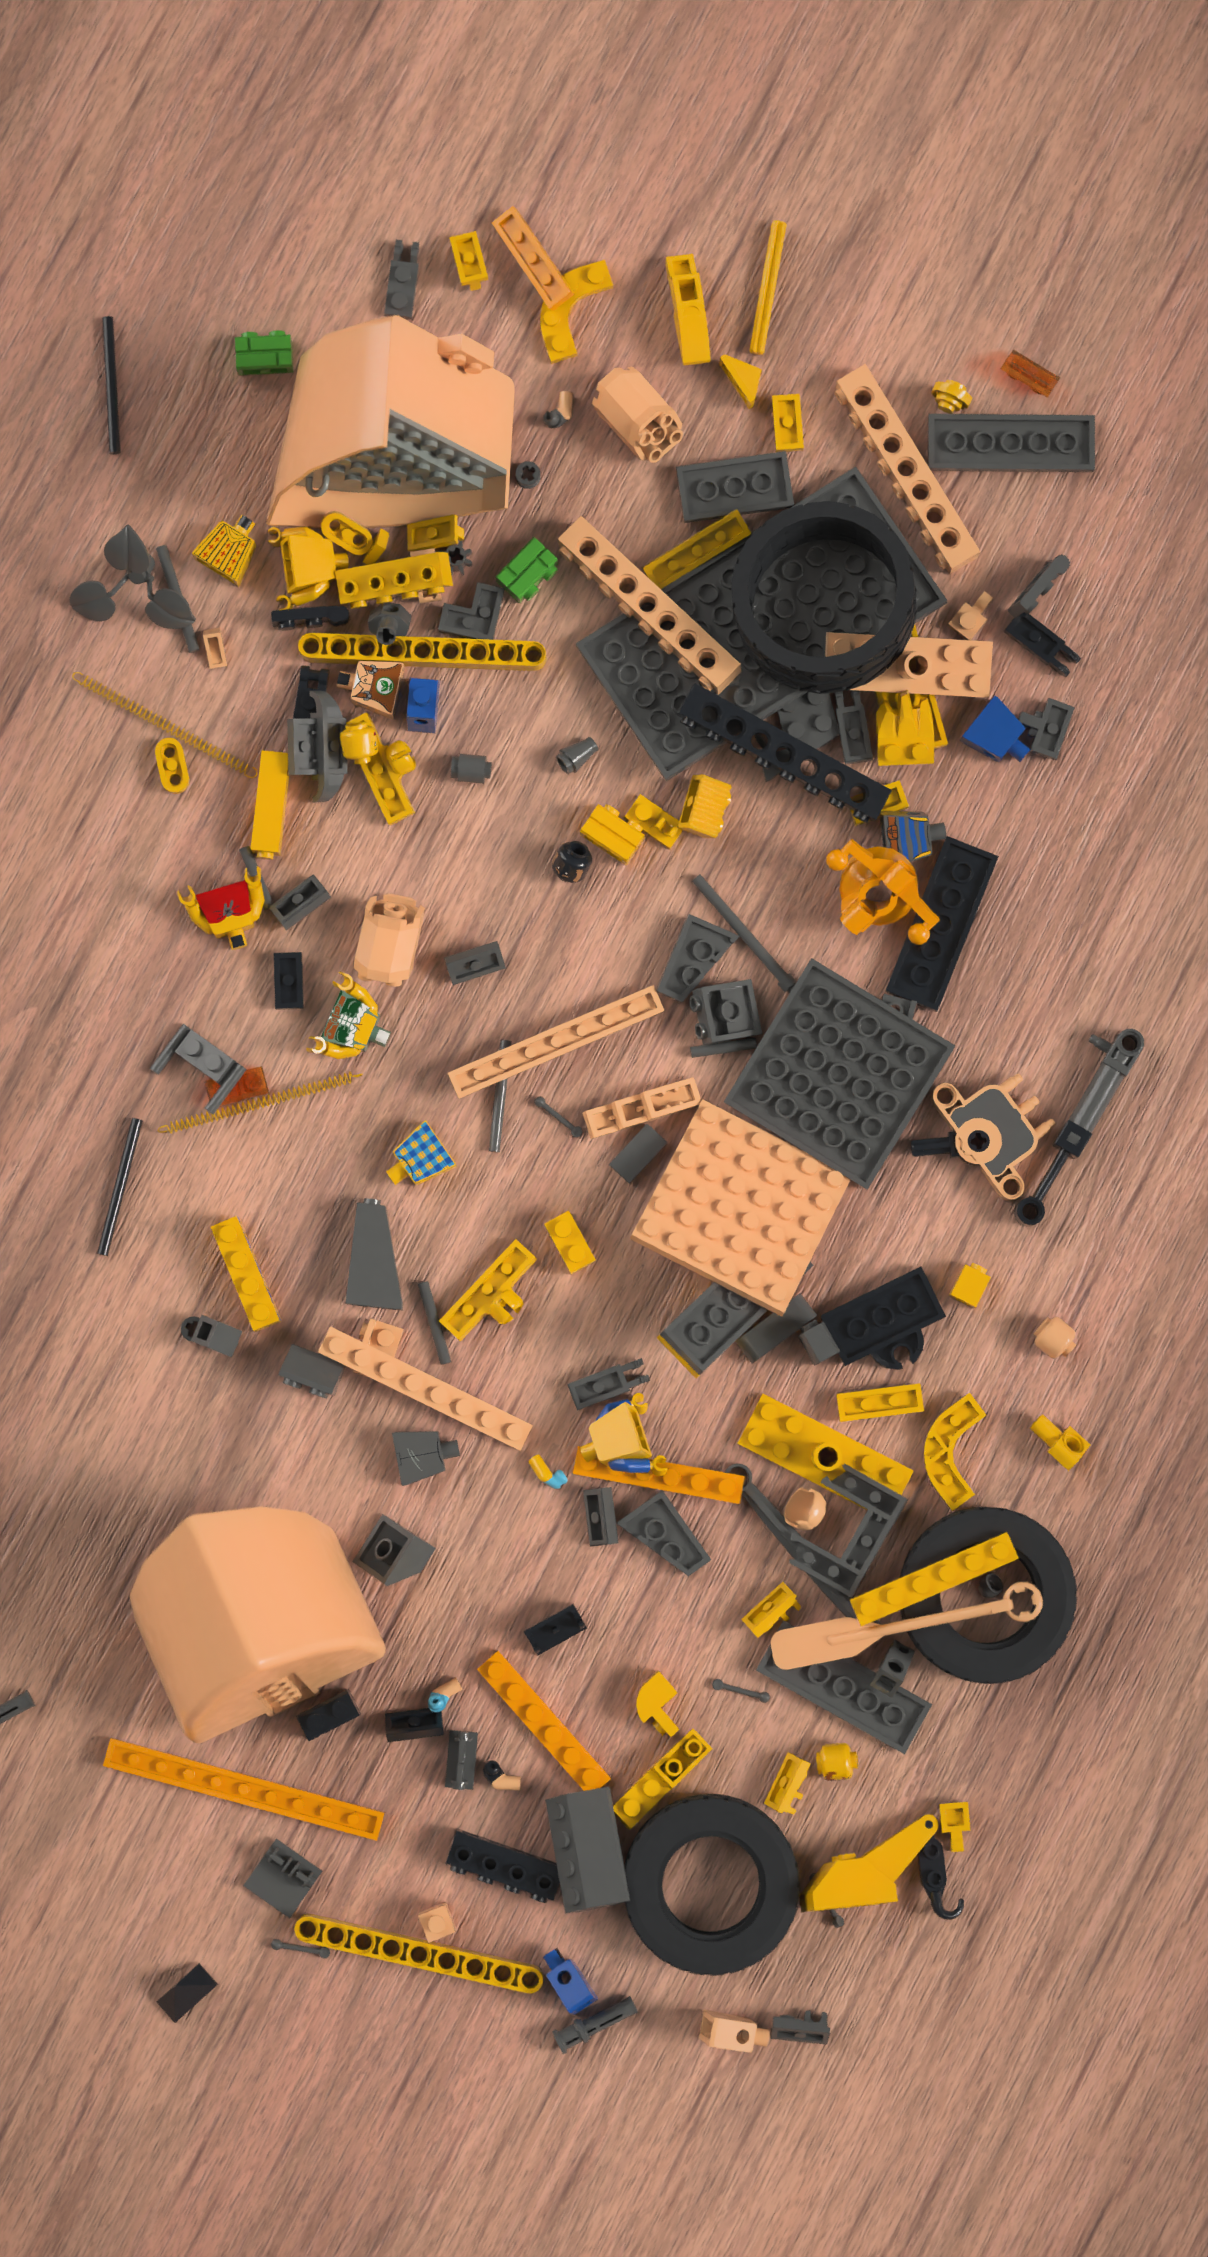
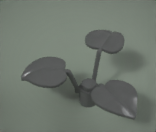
(129, 553)

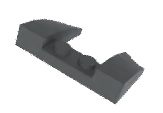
(883, 1511)

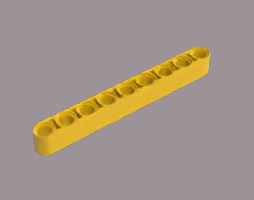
(434, 659)
(404, 1955)

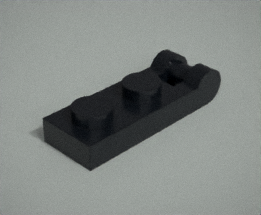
(304, 702)

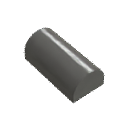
(300, 902)
(600, 1516)

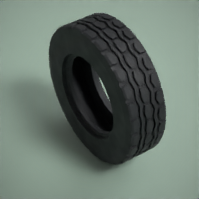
(1036, 1639)
(758, 1931)

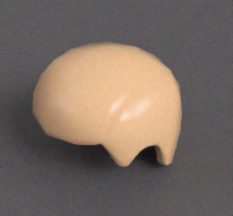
(805, 1509)

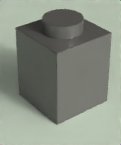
(216, 1336)

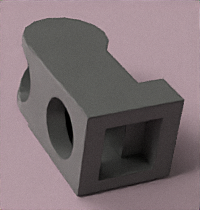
(893, 1668)

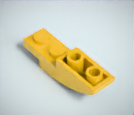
(688, 309)
(661, 1778)

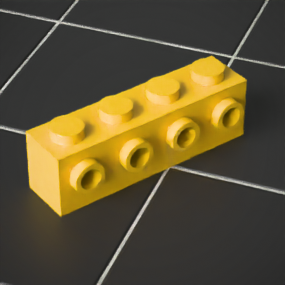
(394, 578)

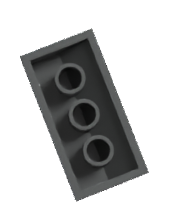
(587, 1850)

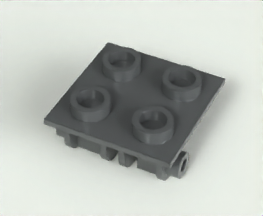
(283, 1878)

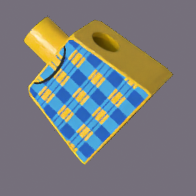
(420, 1157)

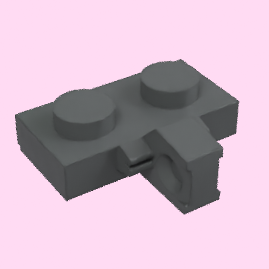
(1048, 727)

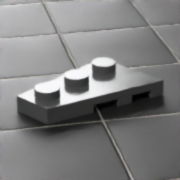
(666, 1533)

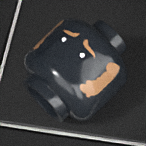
(572, 861)

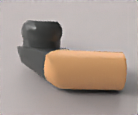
(561, 414)

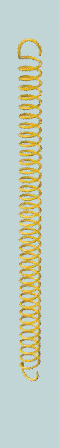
(167, 726)
(258, 1100)

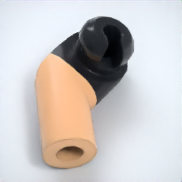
(498, 1779)

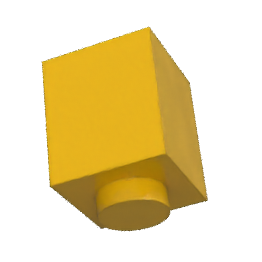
(970, 1285)

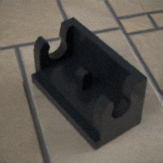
(555, 1629)

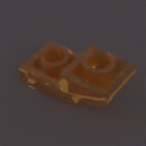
(249, 1086)

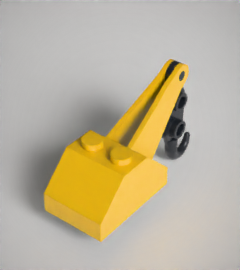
(871, 1877)

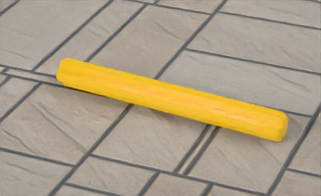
(767, 287)

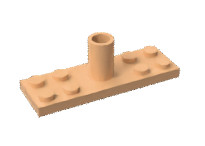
(941, 665)

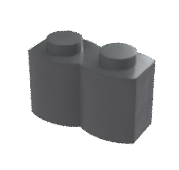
(818, 1342)

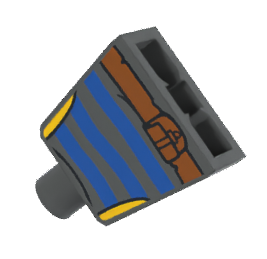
(910, 833)

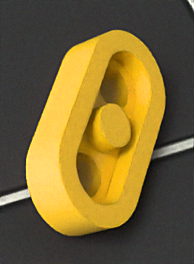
(345, 533)
(172, 766)

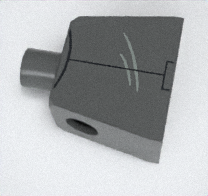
(422, 1454)

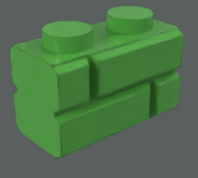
(264, 353)
(527, 570)

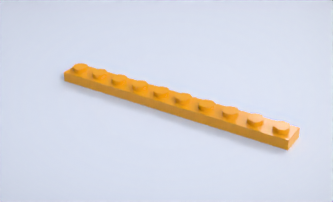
(243, 1789)

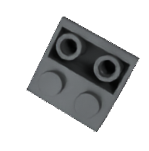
(312, 1370)

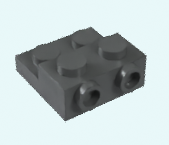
(725, 1012)

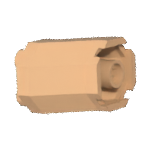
(637, 414)
(388, 939)

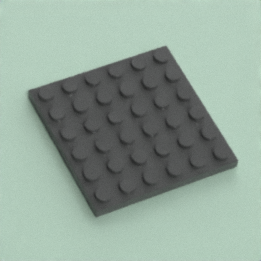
(839, 1073)

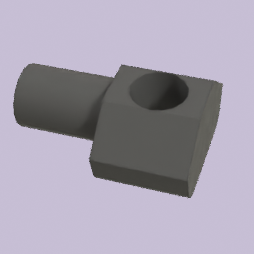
(388, 622)

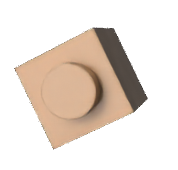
(437, 1922)

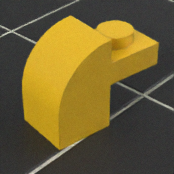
(651, 1698)

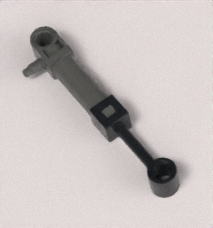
(1086, 1115)

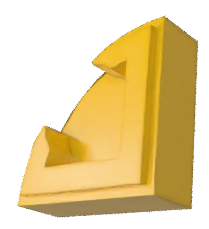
(378, 547)

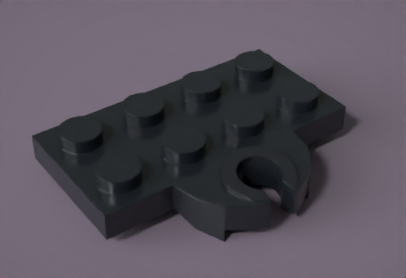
(885, 1320)

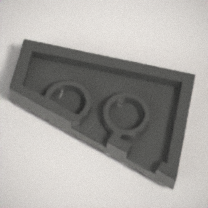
(693, 955)

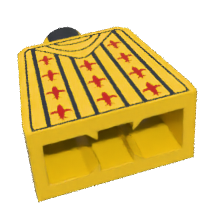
(228, 550)

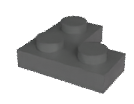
(478, 621)

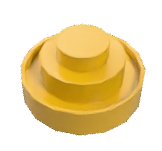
(951, 396)

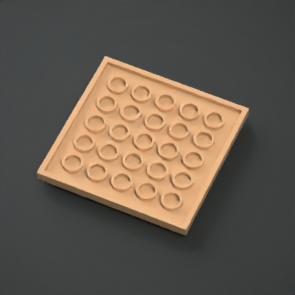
(741, 1208)

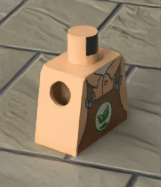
(374, 686)

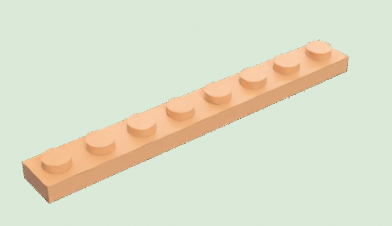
(555, 1042)
(424, 1388)

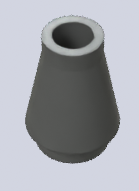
(576, 755)

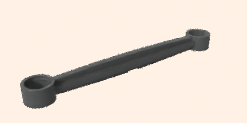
(782, 1531)

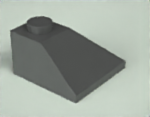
(393, 1552)

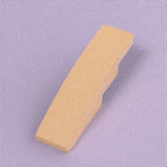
(642, 1108)

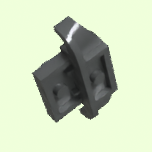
(317, 747)

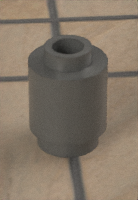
(471, 768)

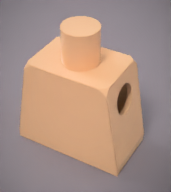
(720, 2031)

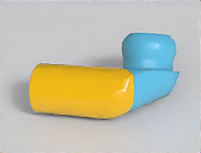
(545, 1475)

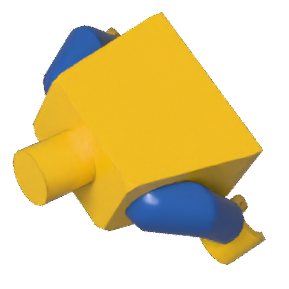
(620, 1439)

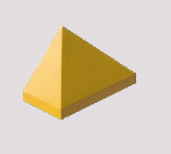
(743, 378)

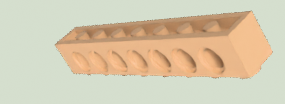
(863, 383)
(583, 535)

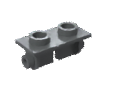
(461, 1760)

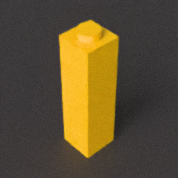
(270, 805)

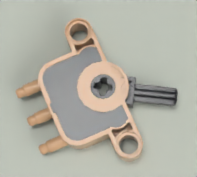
(996, 1121)

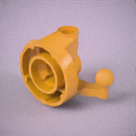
(866, 871)

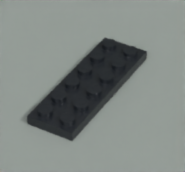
(954, 896)

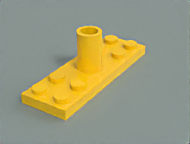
(795, 1444)

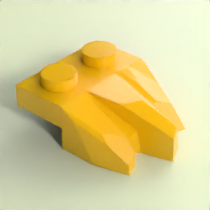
(905, 732)

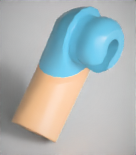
(440, 1696)

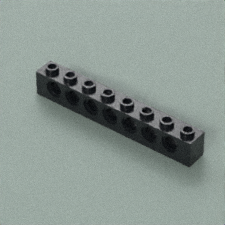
(874, 793)

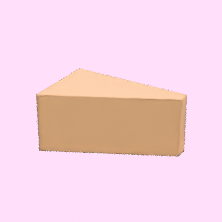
(214, 647)

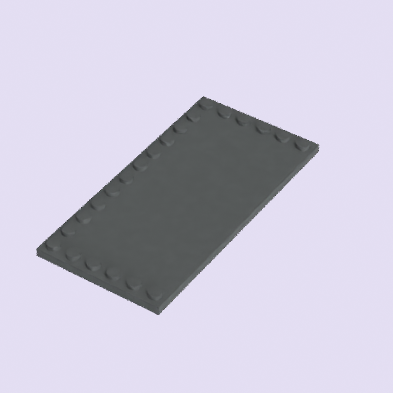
(809, 593)

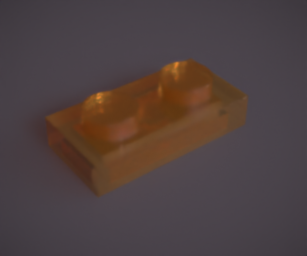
(1030, 373)

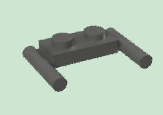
(205, 1058)

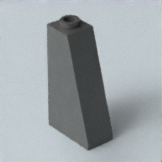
(373, 1266)

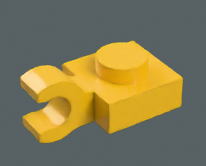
(955, 1819)

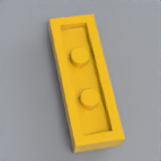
(879, 1402)

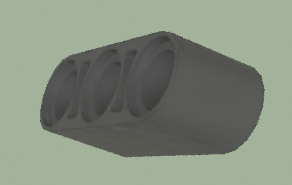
(775, 1329)

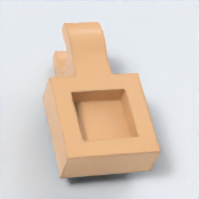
(969, 619)

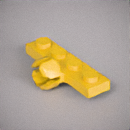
(385, 775)
(491, 1292)

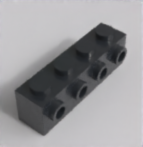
(505, 1865)

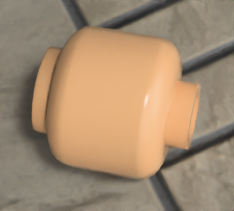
(1055, 1337)

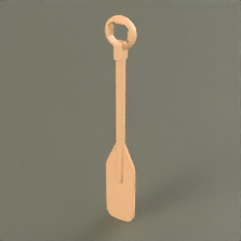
(846, 1638)

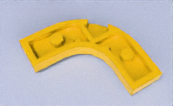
(554, 324)
(940, 1446)

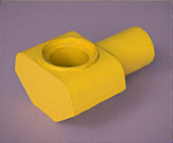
(1064, 1446)

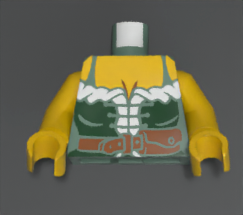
(350, 1023)

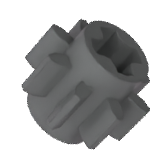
(459, 565)

